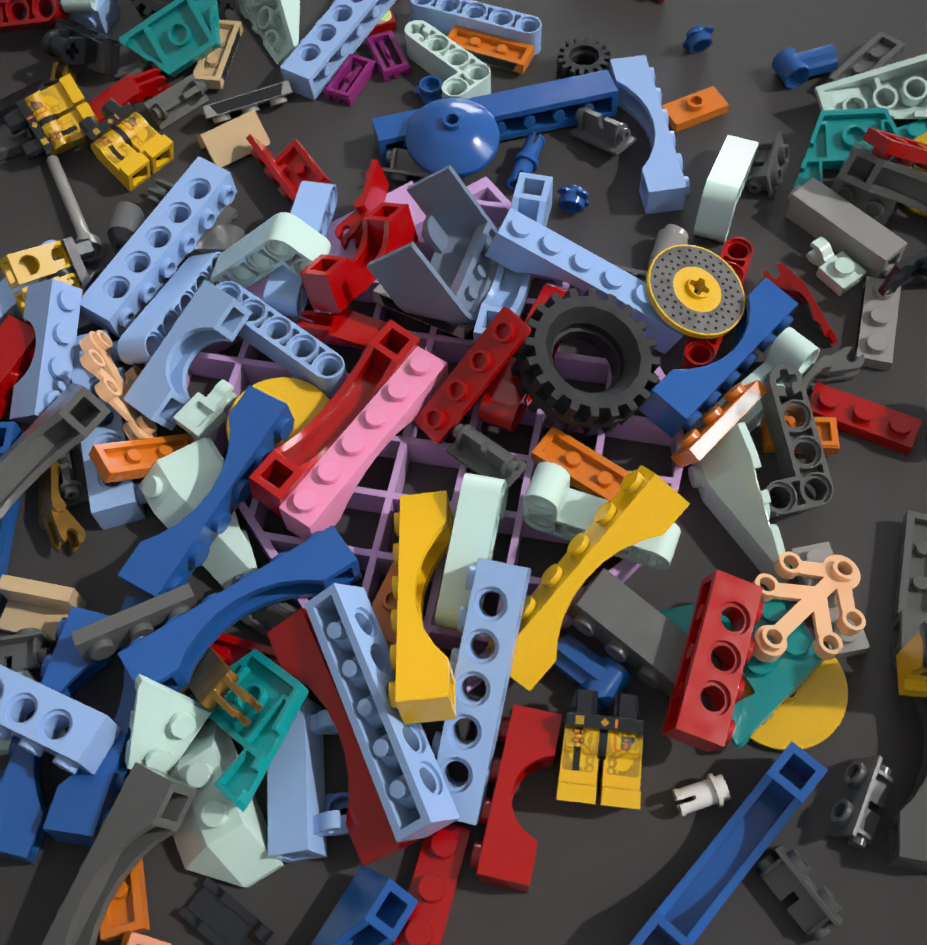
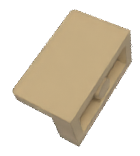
(229, 140)
(36, 604)

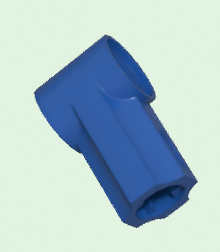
(797, 67)
(591, 671)

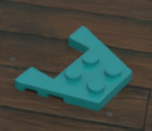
(835, 136)
(768, 681)
(281, 699)

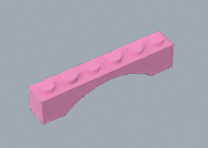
(331, 482)

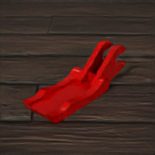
(130, 90)
(372, 195)
(796, 288)
(342, 327)

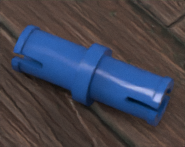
(527, 159)

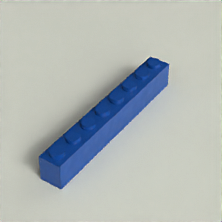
(521, 109)

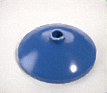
(452, 134)

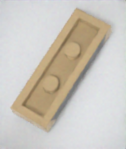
(215, 65)

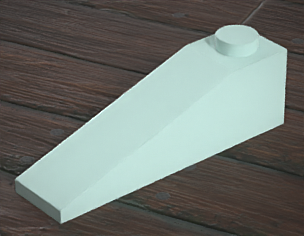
(896, 86)

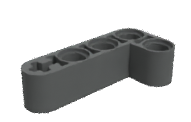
(128, 217)
(787, 438)

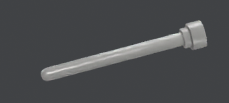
(73, 208)

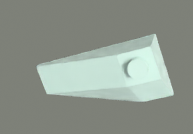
(276, 23)
(179, 485)
(733, 495)

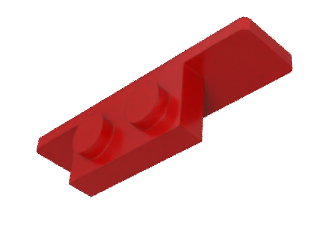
(289, 167)
(472, 375)

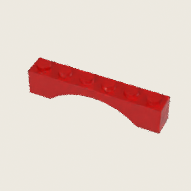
(294, 459)
(302, 657)

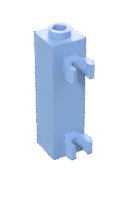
(298, 790)

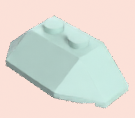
(215, 833)

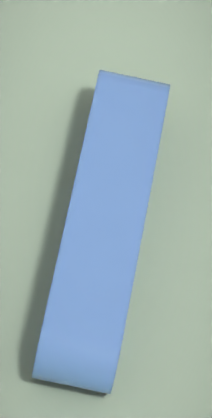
(479, 17)
(316, 207)
(158, 317)
(288, 343)

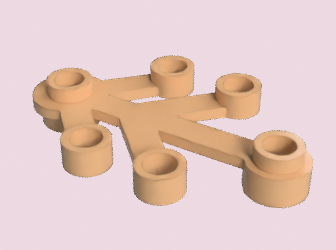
(111, 385)
(836, 576)

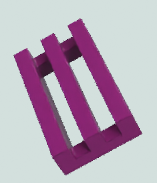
(393, 69)
(355, 80)

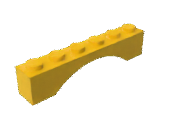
(638, 512)
(423, 672)

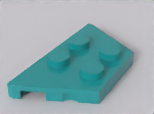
(176, 35)

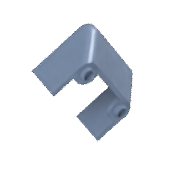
(459, 271)

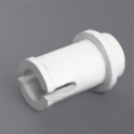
(704, 794)

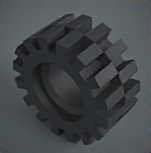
(582, 52)

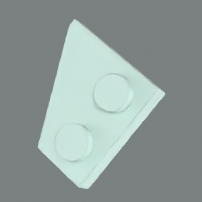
(161, 725)

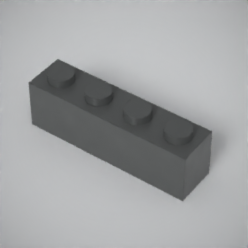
(632, 631)

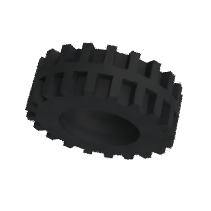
(609, 331)

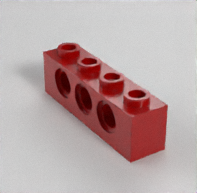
(686, 716)

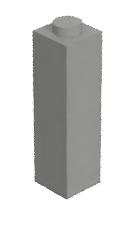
(845, 227)

